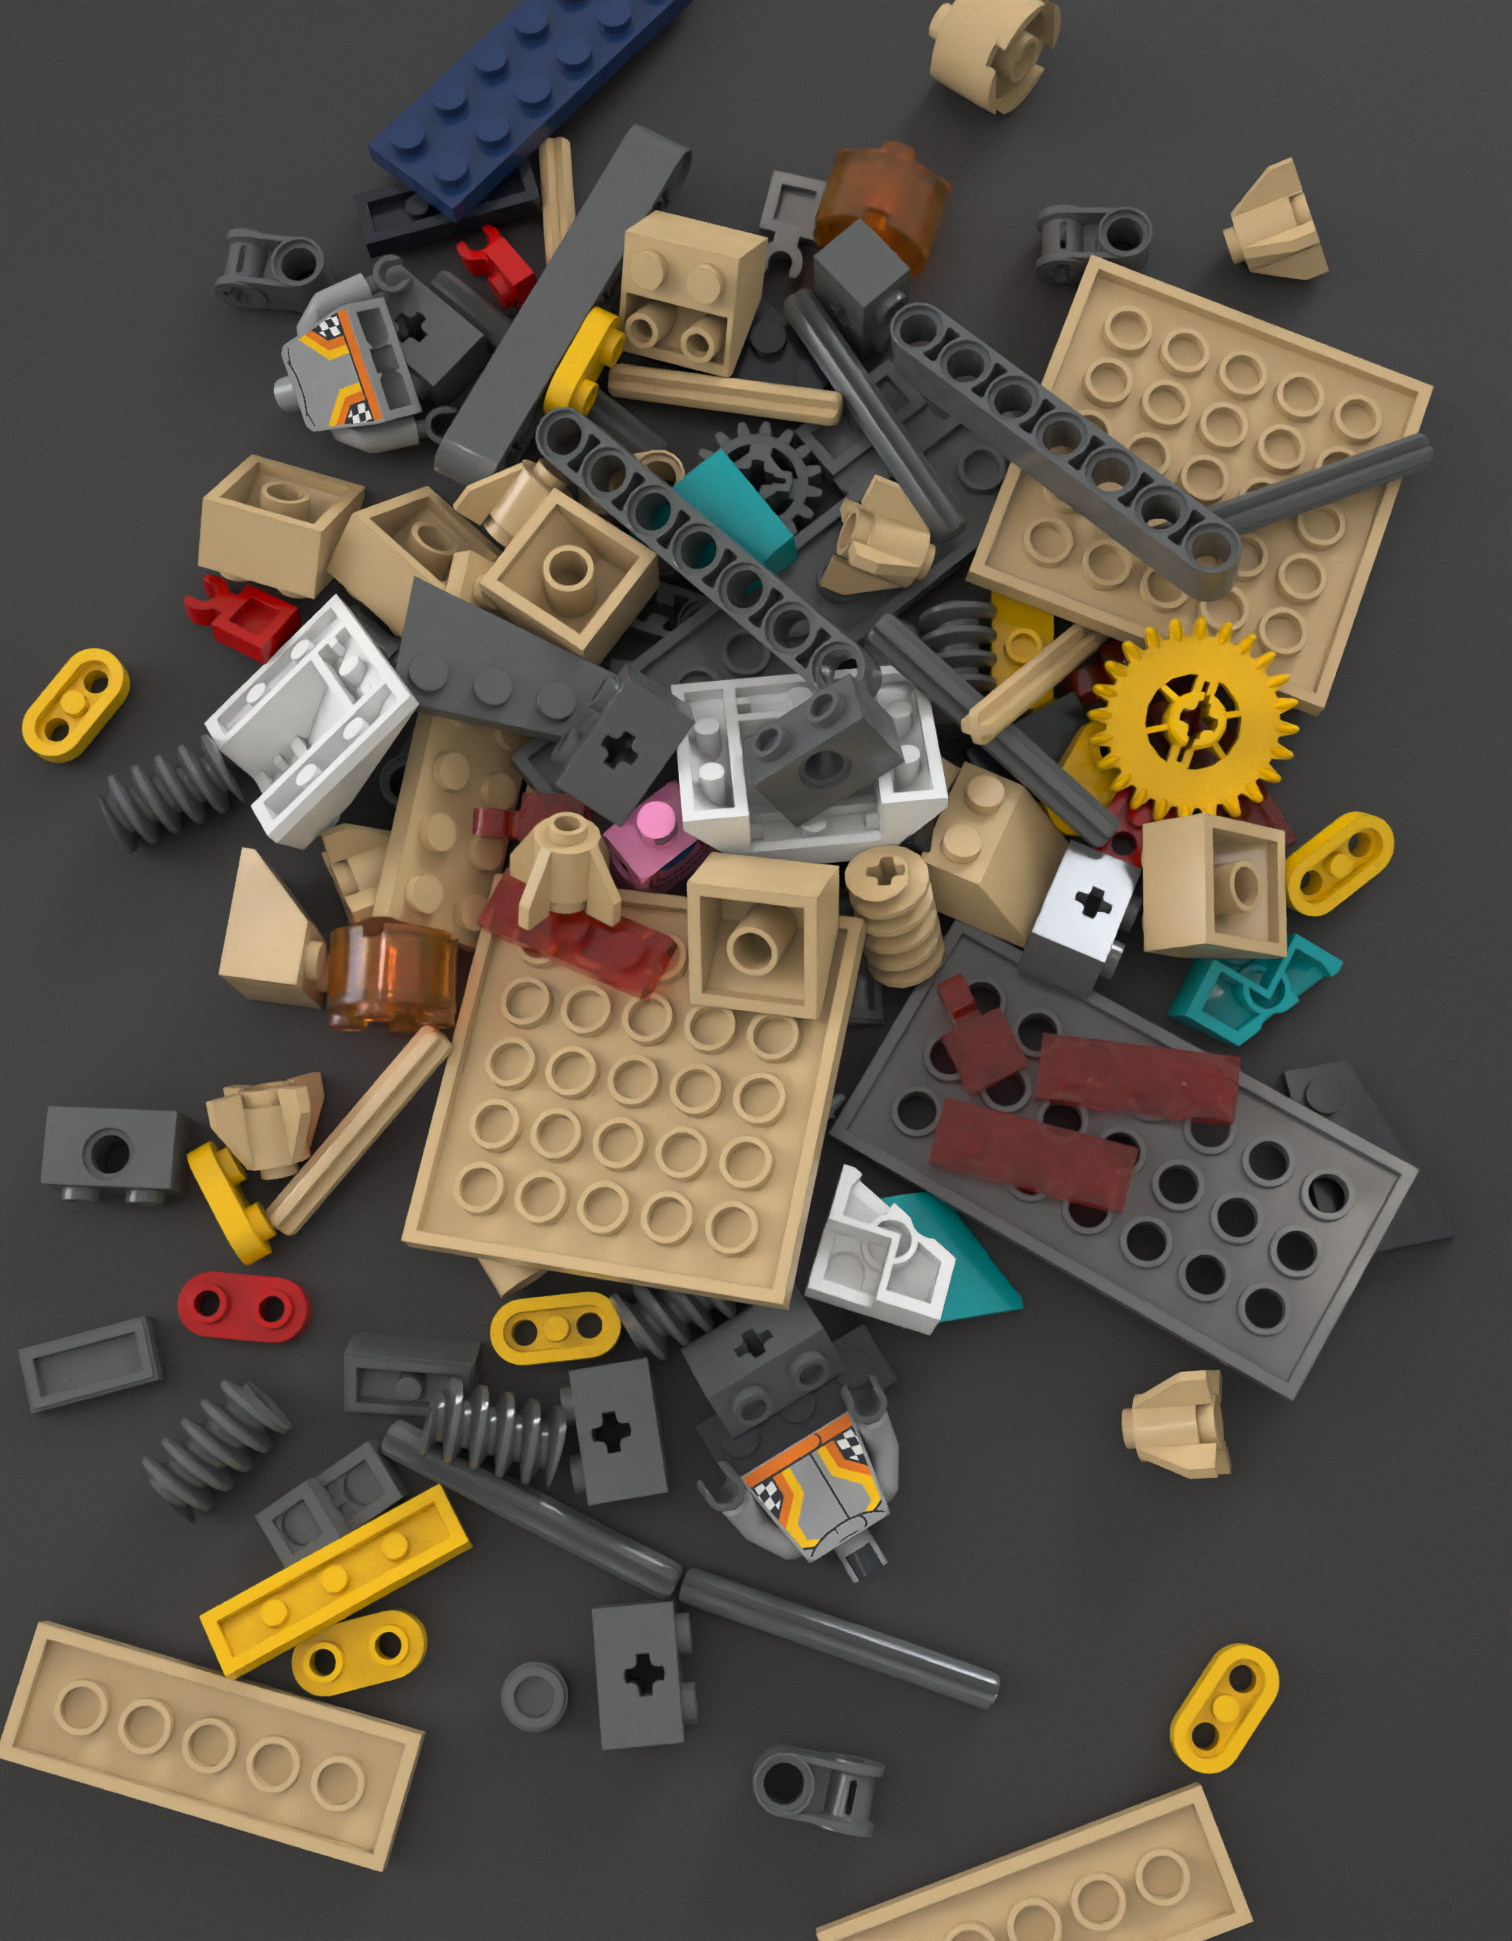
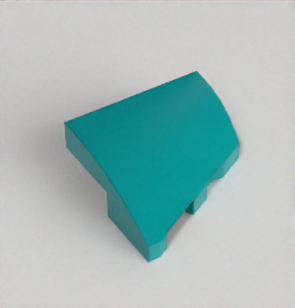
(739, 510)
(1237, 995)
(976, 1281)

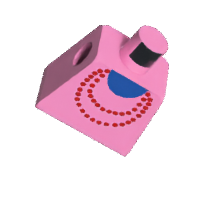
(654, 845)

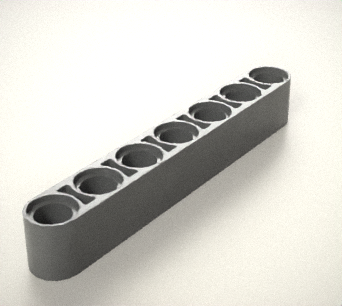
(582, 274)
(1070, 476)
(686, 535)

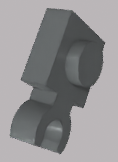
(790, 220)

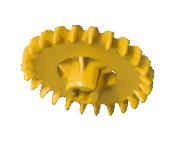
(1212, 662)

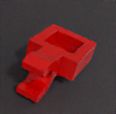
(510, 275)

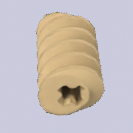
(896, 900)

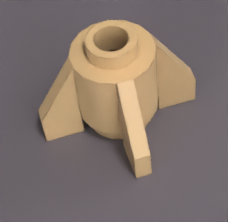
(1276, 227)
(510, 497)
(882, 541)
(356, 864)
(565, 871)
(269, 1123)
(1180, 1425)

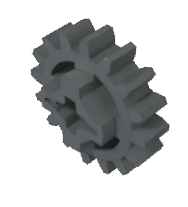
(780, 491)

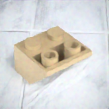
(690, 291)

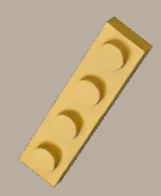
(335, 1582)

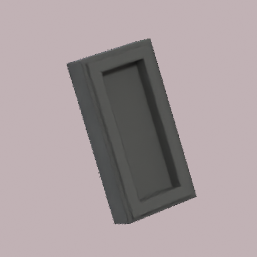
(91, 1365)

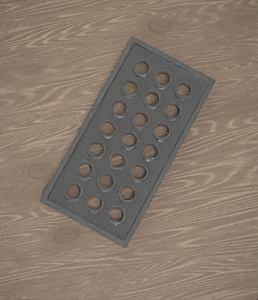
(1099, 1255)

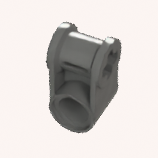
(1087, 233)
(265, 268)
(823, 1788)

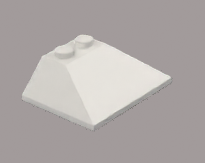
(313, 724)
(737, 819)

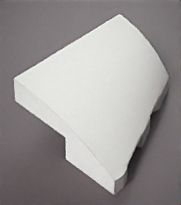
(878, 1261)

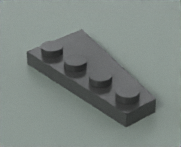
(491, 671)

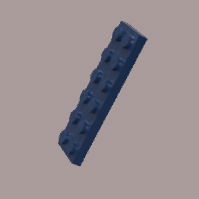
(512, 95)

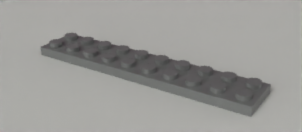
(719, 648)

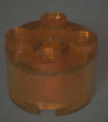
(890, 194)
(392, 979)

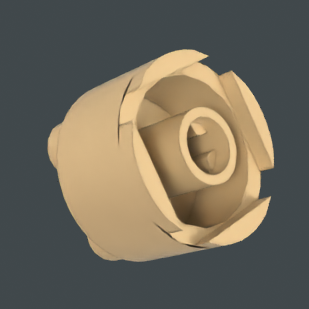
(992, 48)

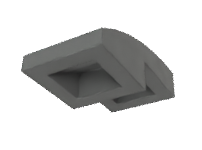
(333, 1503)

